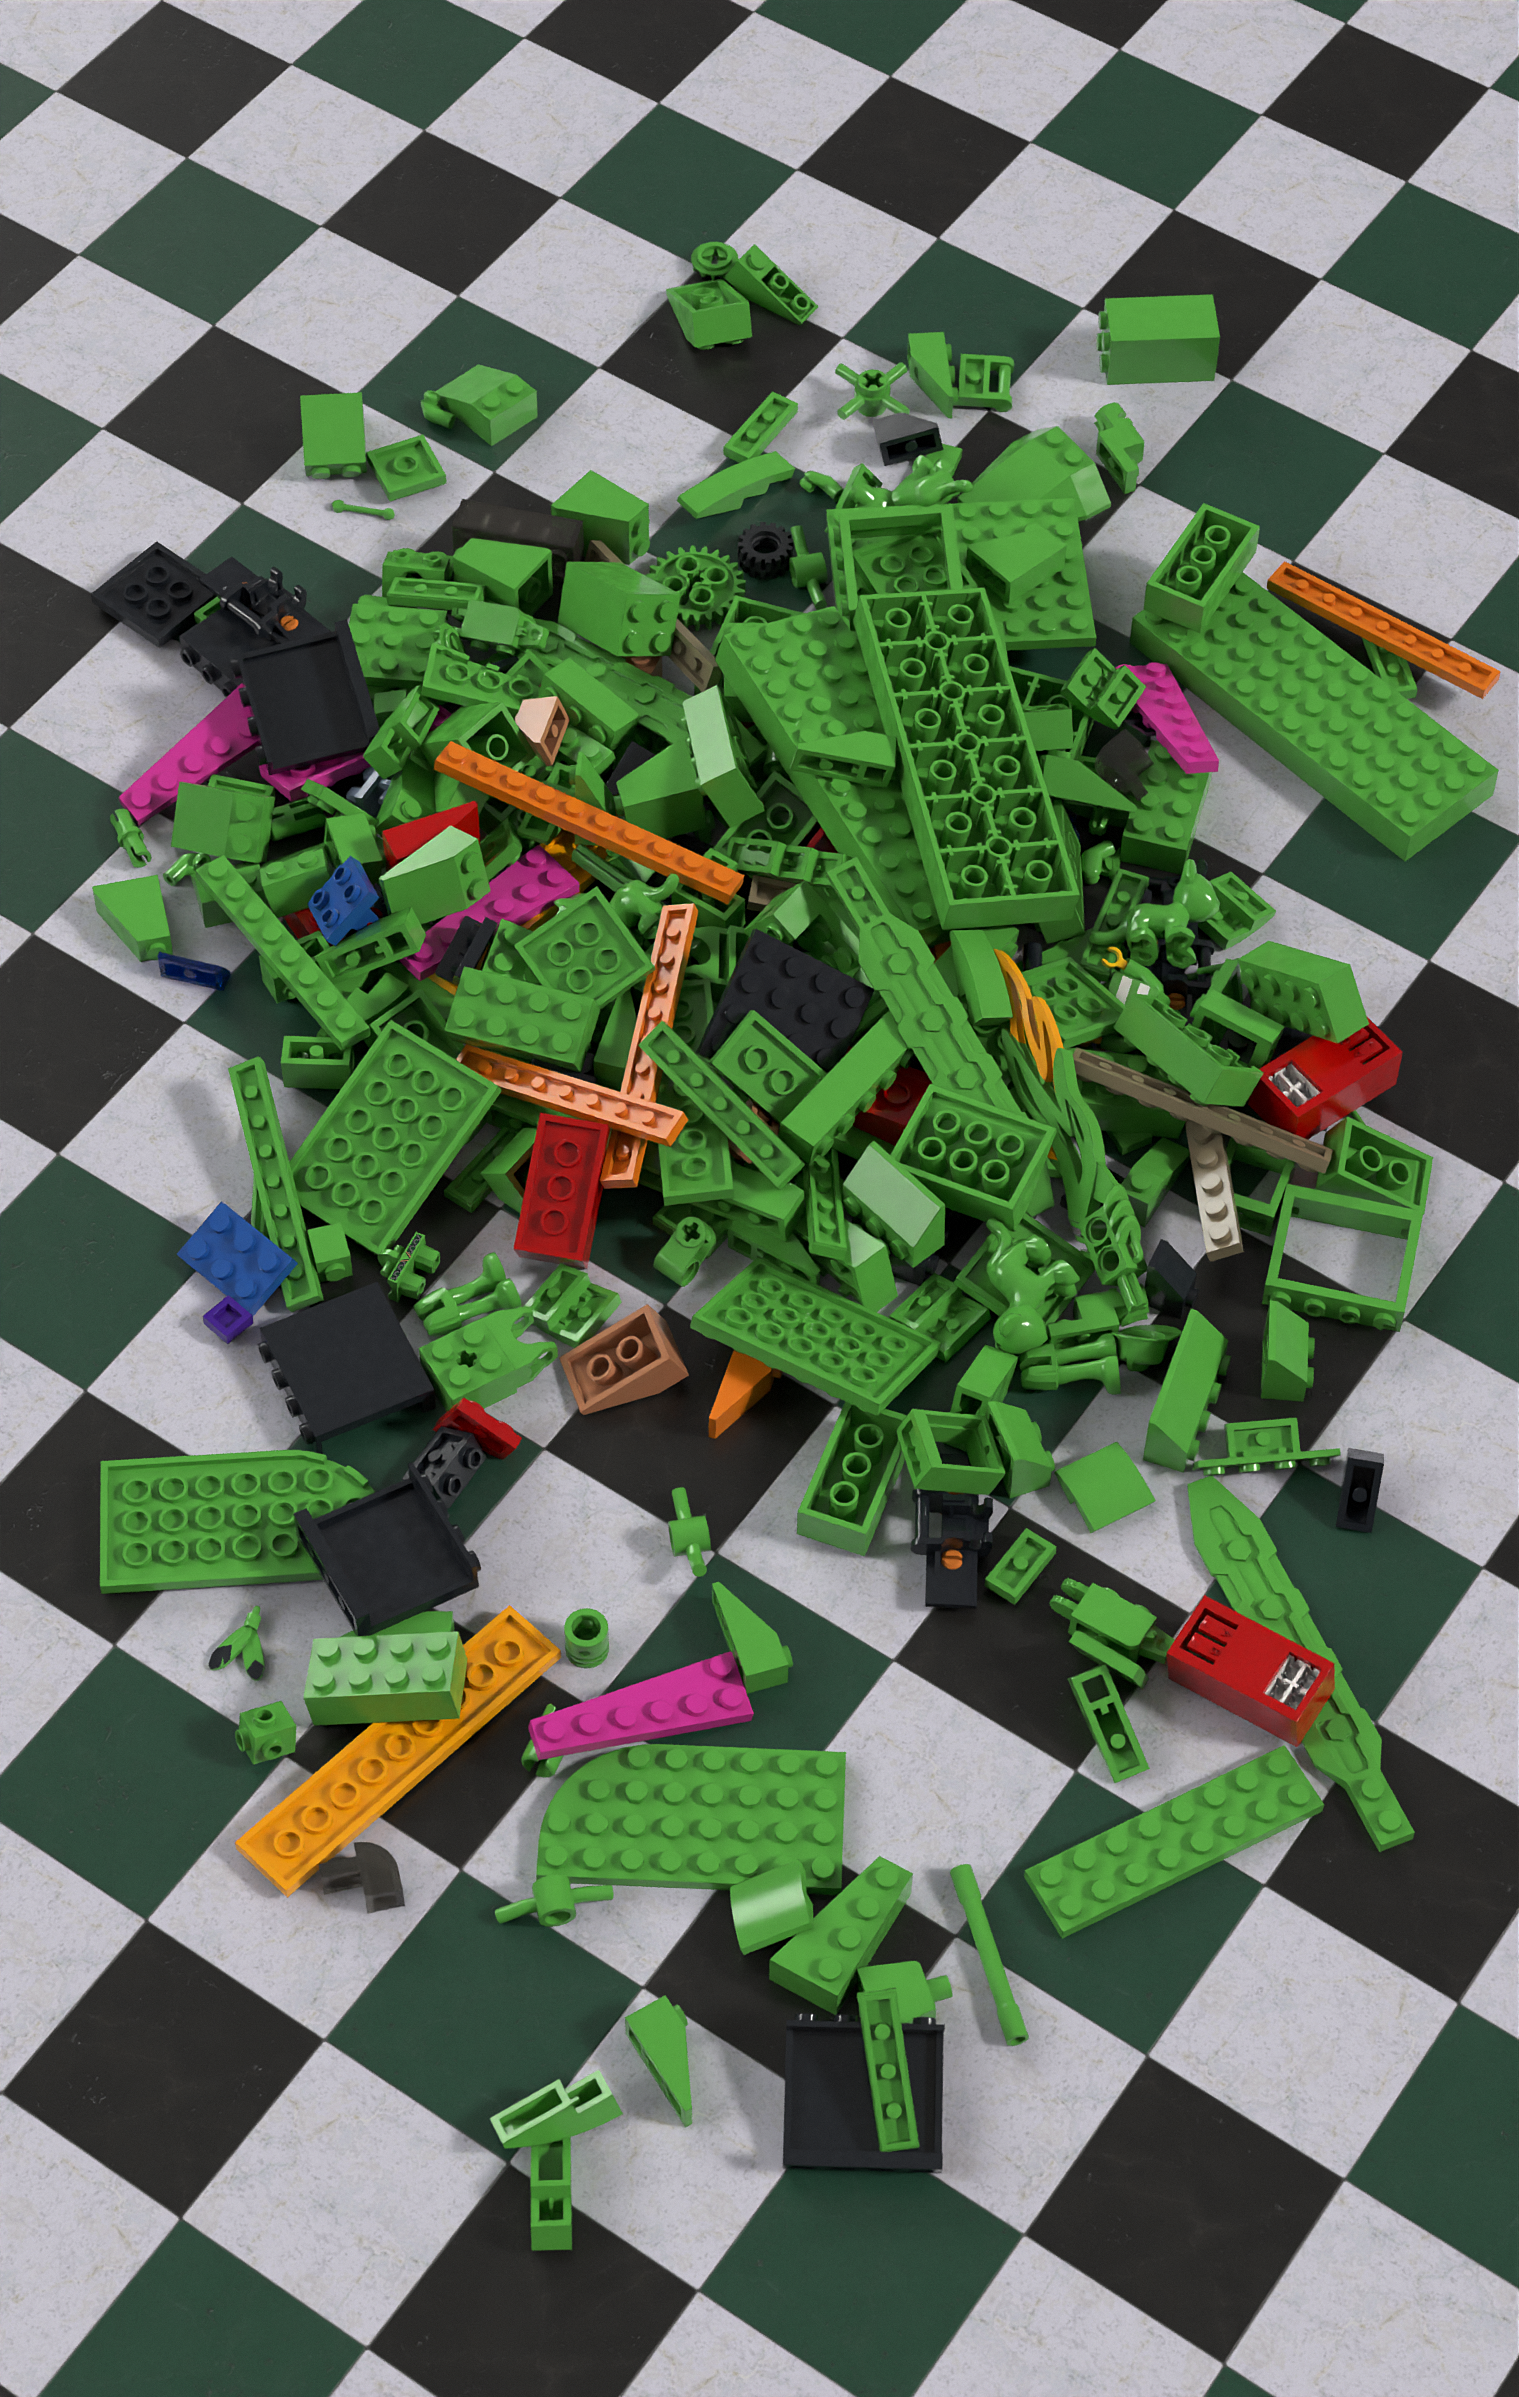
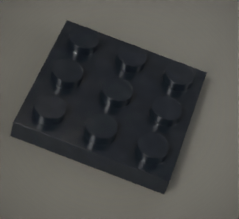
(154, 594)

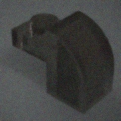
(1121, 764)
(372, 1870)

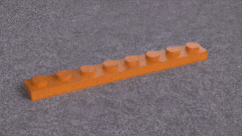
(1383, 630)
(576, 1096)

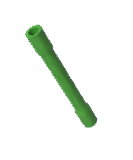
(1007, 2010)

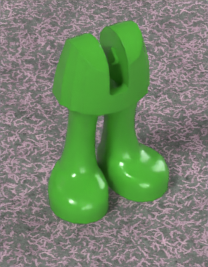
(440, 1307)
(1043, 1369)

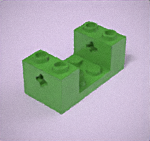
(815, 926)

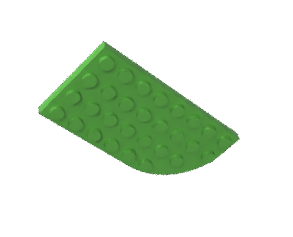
(215, 1518)
(697, 1817)

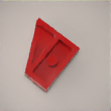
(493, 1436)

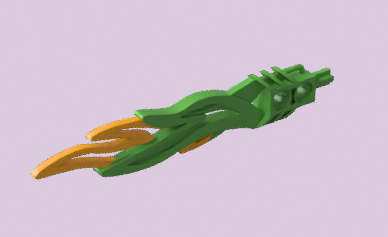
(1108, 1232)

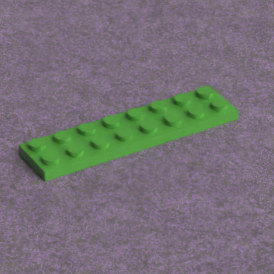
(699, 1159)
(1173, 1841)

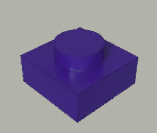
(228, 1319)

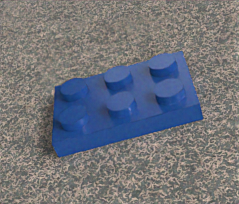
(237, 1258)

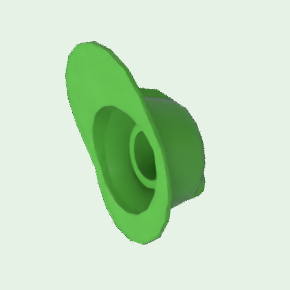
(1144, 1345)

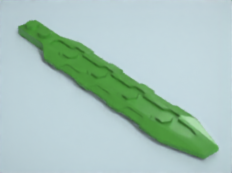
(648, 695)
(923, 1006)
(1256, 1585)

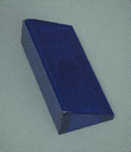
(193, 971)

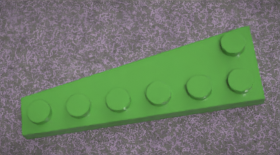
(457, 680)

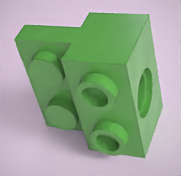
(406, 562)

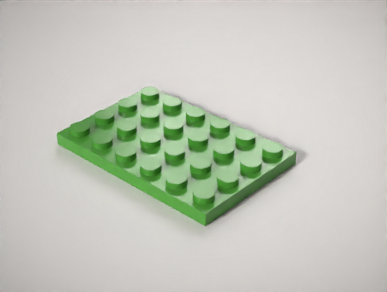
(389, 1137)
(816, 1336)

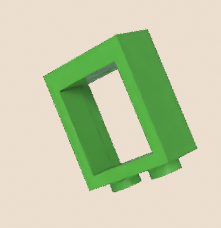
(1241, 1020)
(1256, 1214)
(918, 1438)

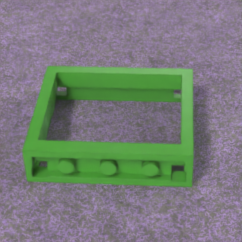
(893, 523)
(1352, 1214)

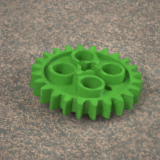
(704, 582)

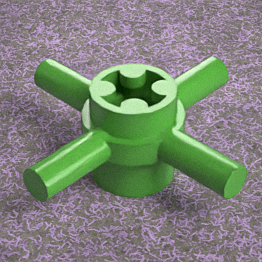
(871, 391)

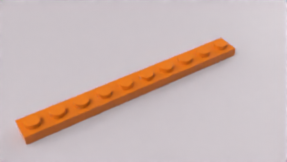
(588, 822)
(658, 1004)

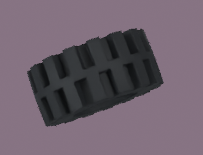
(765, 537)

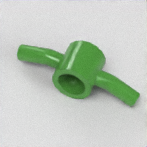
(807, 568)
(688, 1533)
(554, 1901)

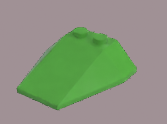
(1042, 467)

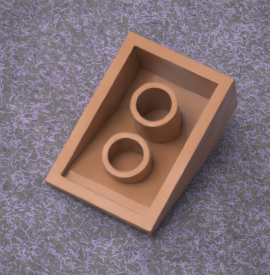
(624, 1362)

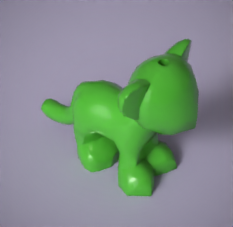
(916, 489)
(636, 901)
(1147, 922)
(1021, 1325)

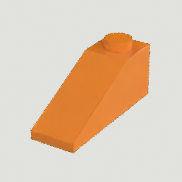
(741, 1388)

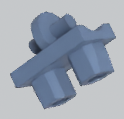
(371, 794)

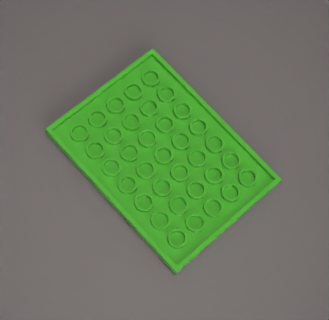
(1045, 617)

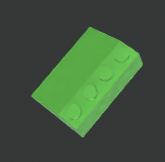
(974, 1155)

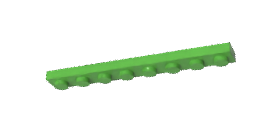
(283, 953)
(275, 1180)

